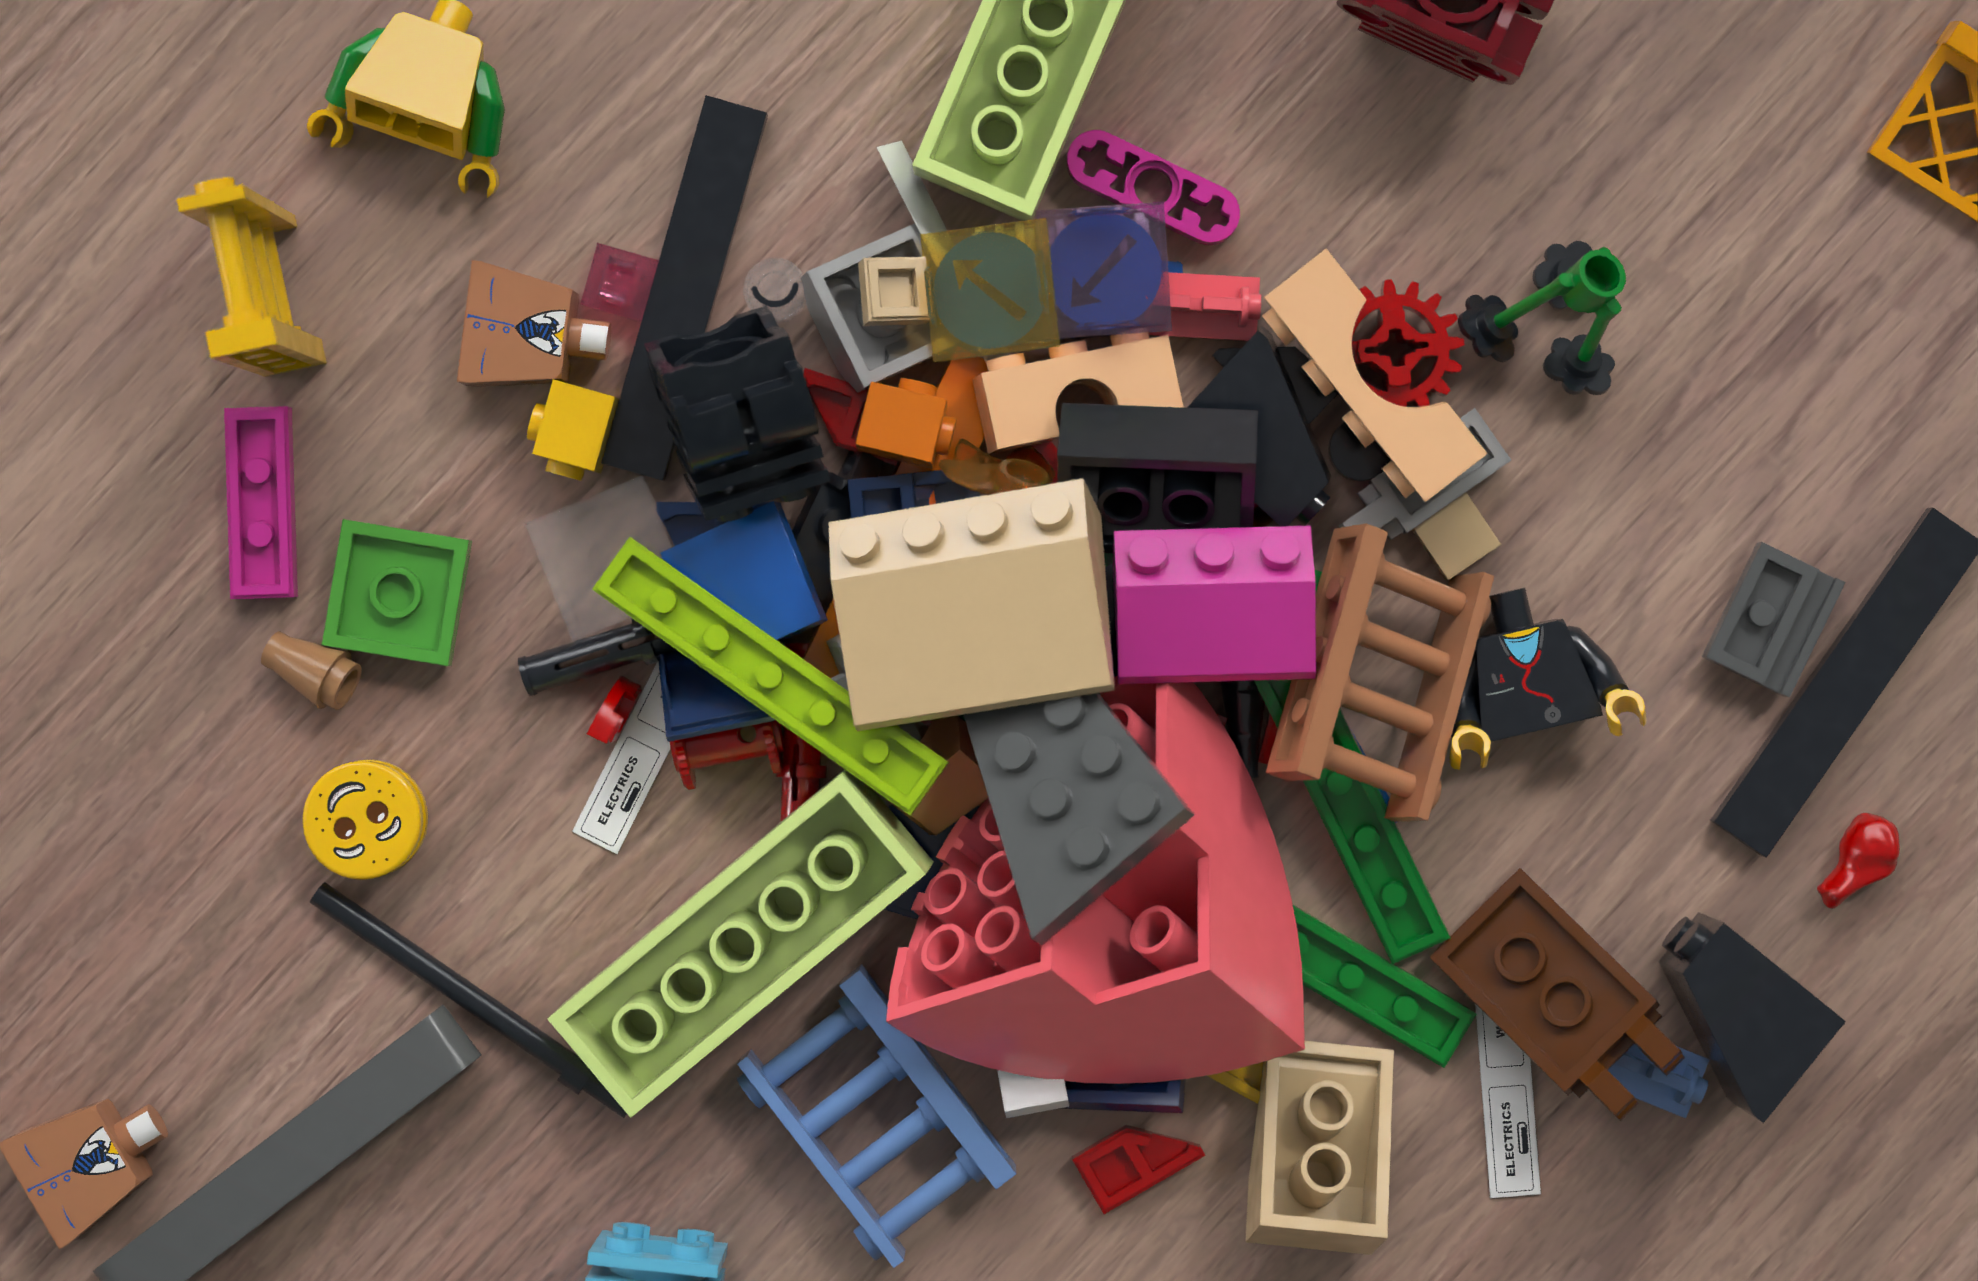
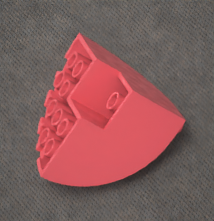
(1157, 979)

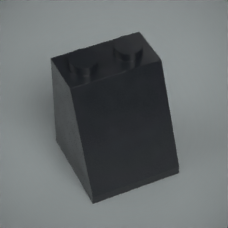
(1745, 1013)

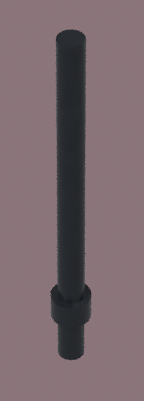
(572, 1070)

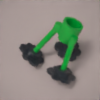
(1571, 278)

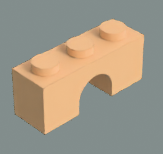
(1021, 398)

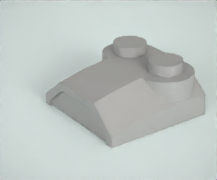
(836, 308)

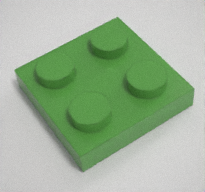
(397, 592)

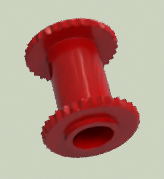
(726, 748)

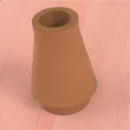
(314, 670)

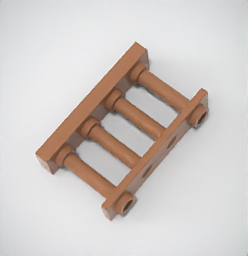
(1311, 707)

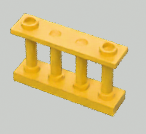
(259, 320)

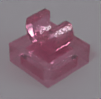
(619, 282)

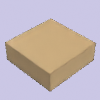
(893, 291)
(1456, 536)

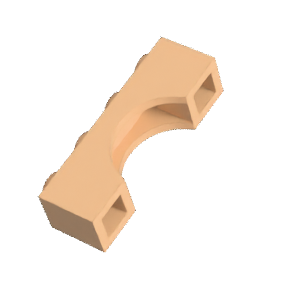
(1424, 443)

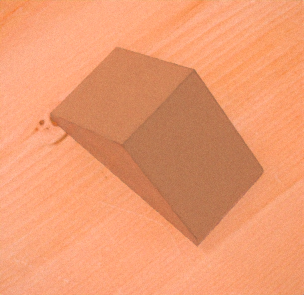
(959, 785)

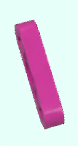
(1116, 152)

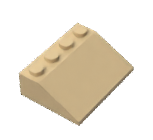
(972, 604)

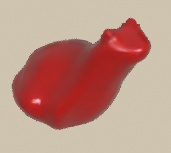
(1865, 856)

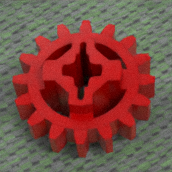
(1434, 345)

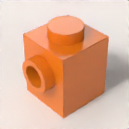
(905, 423)

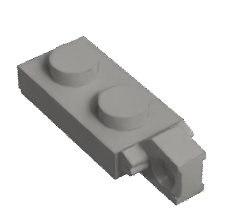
(1395, 514)

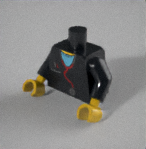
(1535, 680)

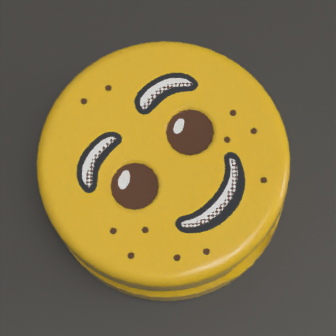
(365, 819)

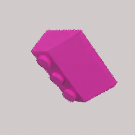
(1214, 604)

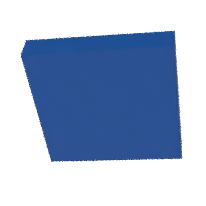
(754, 571)

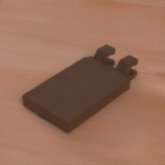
(1555, 992)

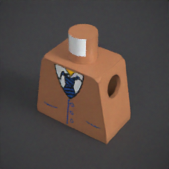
(523, 330)
(83, 1164)

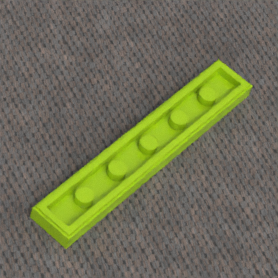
(767, 674)

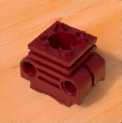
(1481, 42)

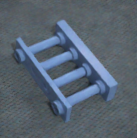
(938, 1107)

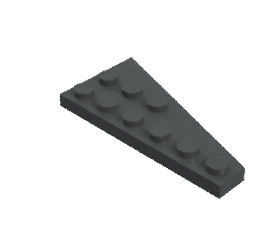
(1070, 802)

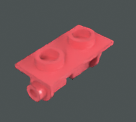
(1213, 306)

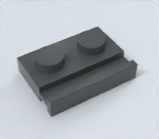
(1773, 619)

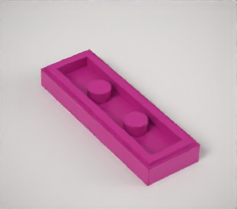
(261, 502)

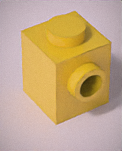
(572, 429)

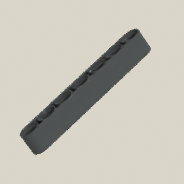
(297, 1154)

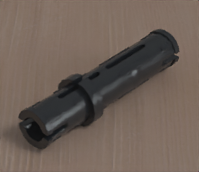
(543, 670)

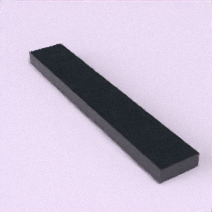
(686, 274)
(1847, 682)

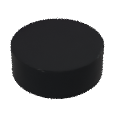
(1352, 458)

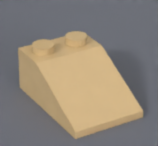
(1322, 1150)

